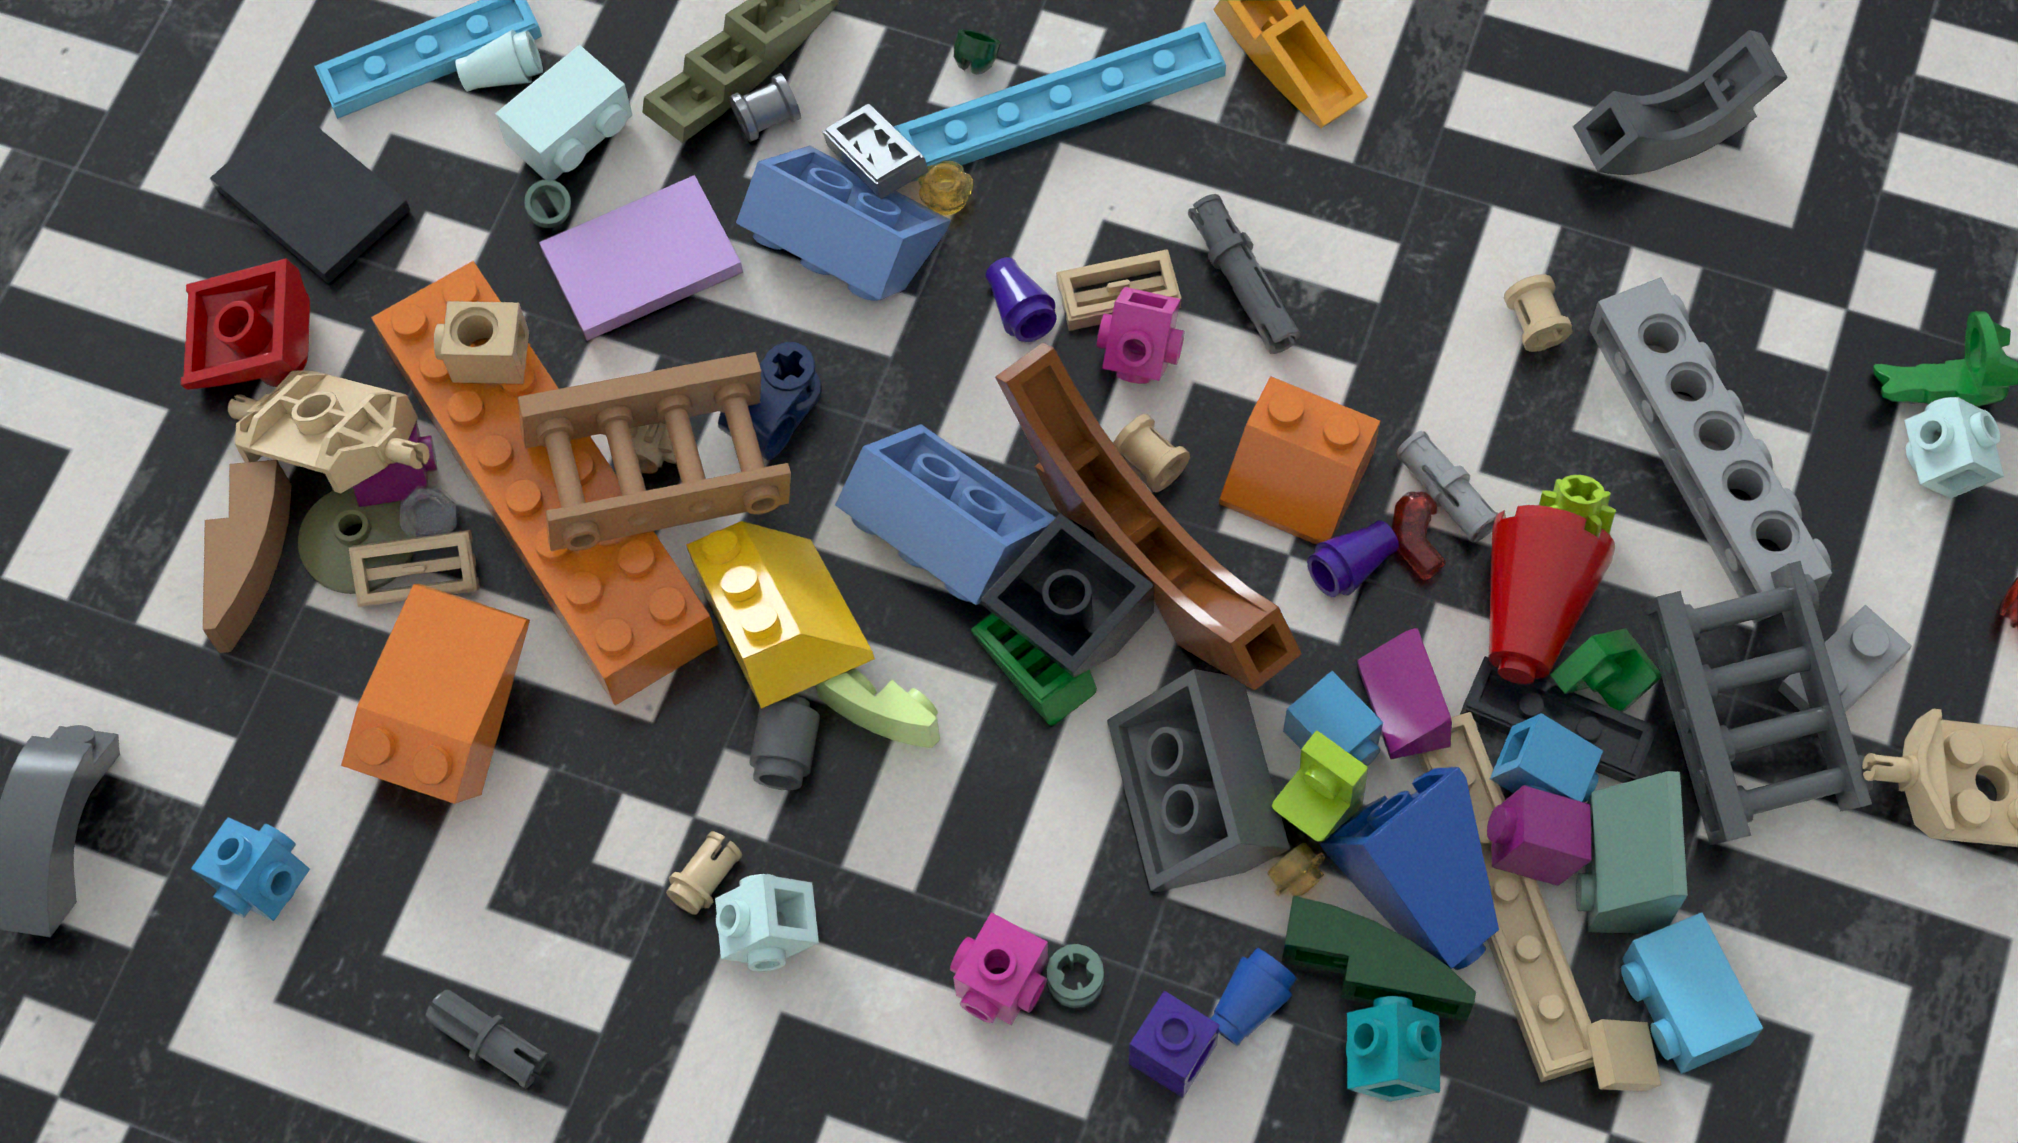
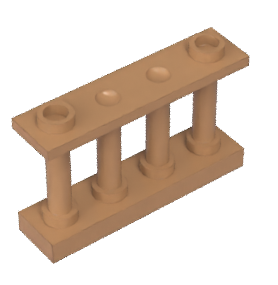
(641, 400)

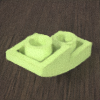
(891, 713)

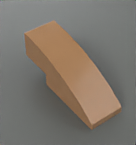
(243, 549)

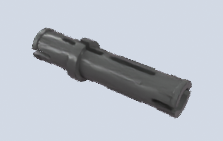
(1234, 256)

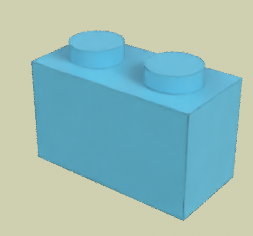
(1689, 994)

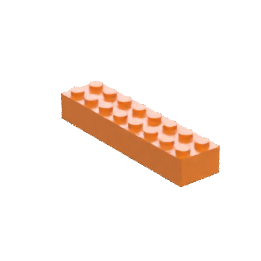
(617, 599)

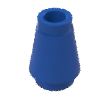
(1252, 995)

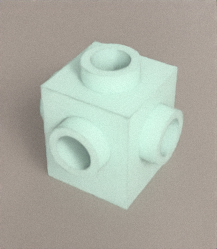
(1953, 447)
(766, 921)

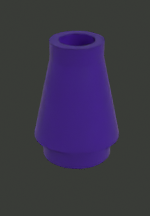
(1021, 302)
(1349, 559)

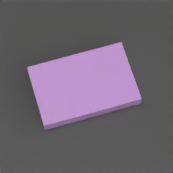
(641, 257)

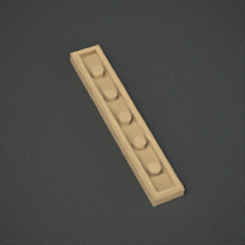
(1526, 942)

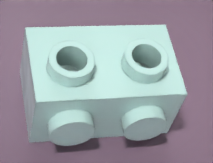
(564, 114)

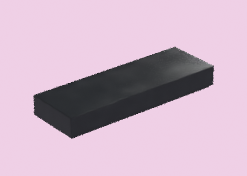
(1504, 704)

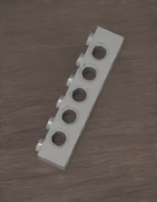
(1676, 427)

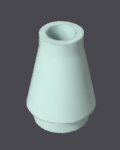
(502, 62)

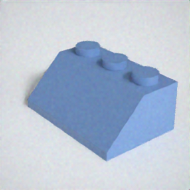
(838, 223)
(941, 510)

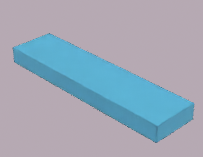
(419, 53)

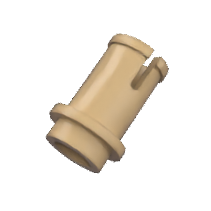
(702, 875)

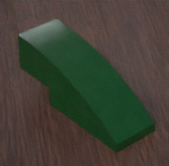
(1372, 960)

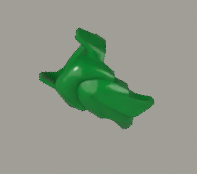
(1978, 378)

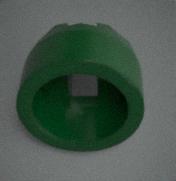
(976, 49)

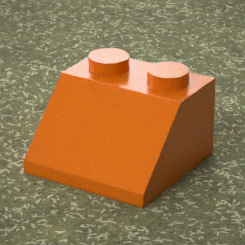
(1299, 461)

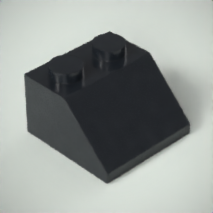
(1071, 598)

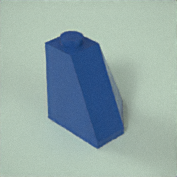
(1422, 866)

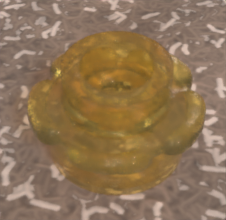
(948, 199)
(1297, 871)

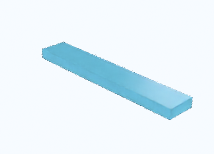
(1067, 98)

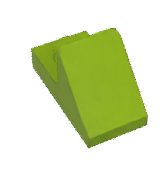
(1323, 790)

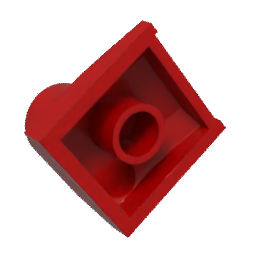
(246, 326)

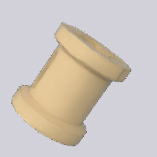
(1538, 312)
(1151, 452)

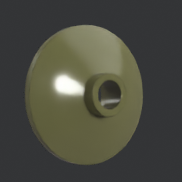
(326, 548)

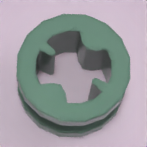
(1094, 973)

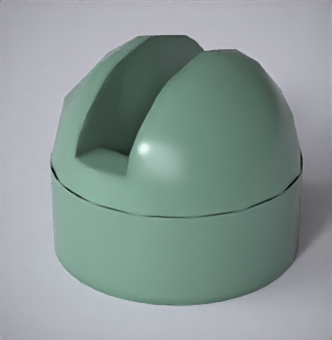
(557, 197)

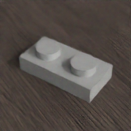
(1859, 658)

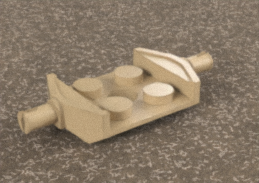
(329, 427)
(1941, 784)

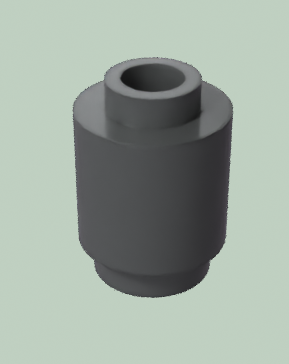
(784, 743)

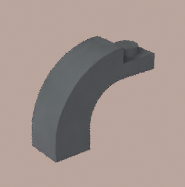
(1659, 129)
(41, 823)

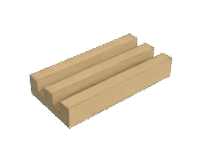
(1088, 307)
(465, 561)

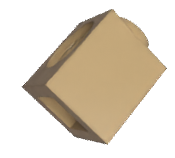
(497, 360)

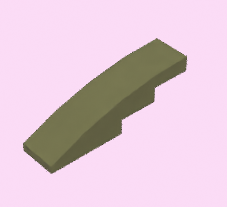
(749, 48)

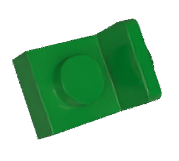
(1611, 666)

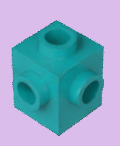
(1393, 1050)

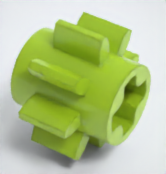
(1583, 497)

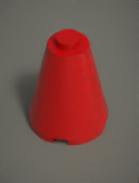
(1540, 586)

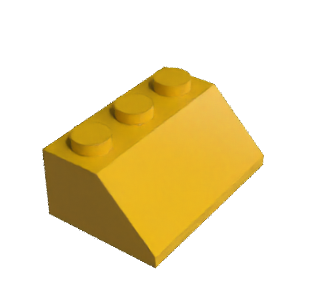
(777, 609)

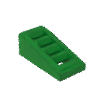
(1053, 691)

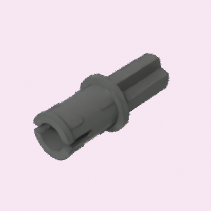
(486, 1037)

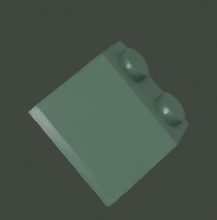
(1636, 857)

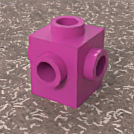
(1141, 335)
(1000, 971)

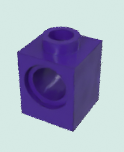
(1173, 1044)

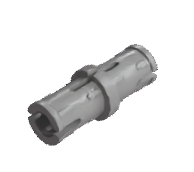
(1447, 485)

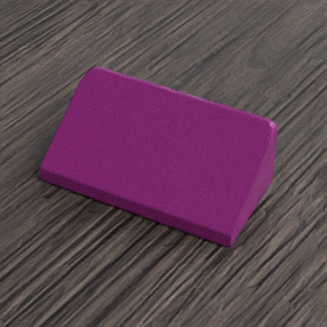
(1406, 696)

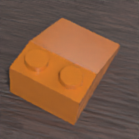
(437, 696)

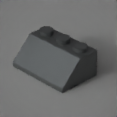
(1197, 781)

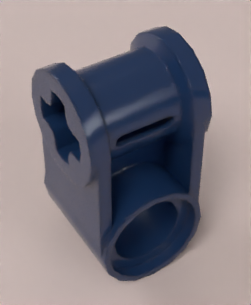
(782, 396)

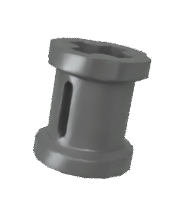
(765, 107)

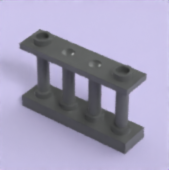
(1711, 746)

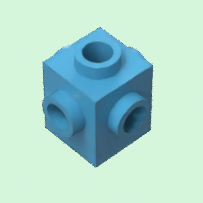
(251, 869)

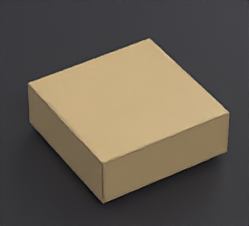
(1623, 1055)

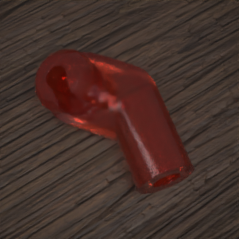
(1410, 525)

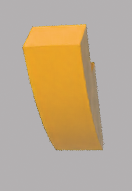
(1293, 56)

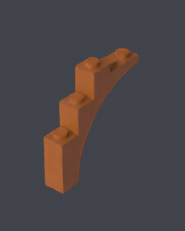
(1096, 487)

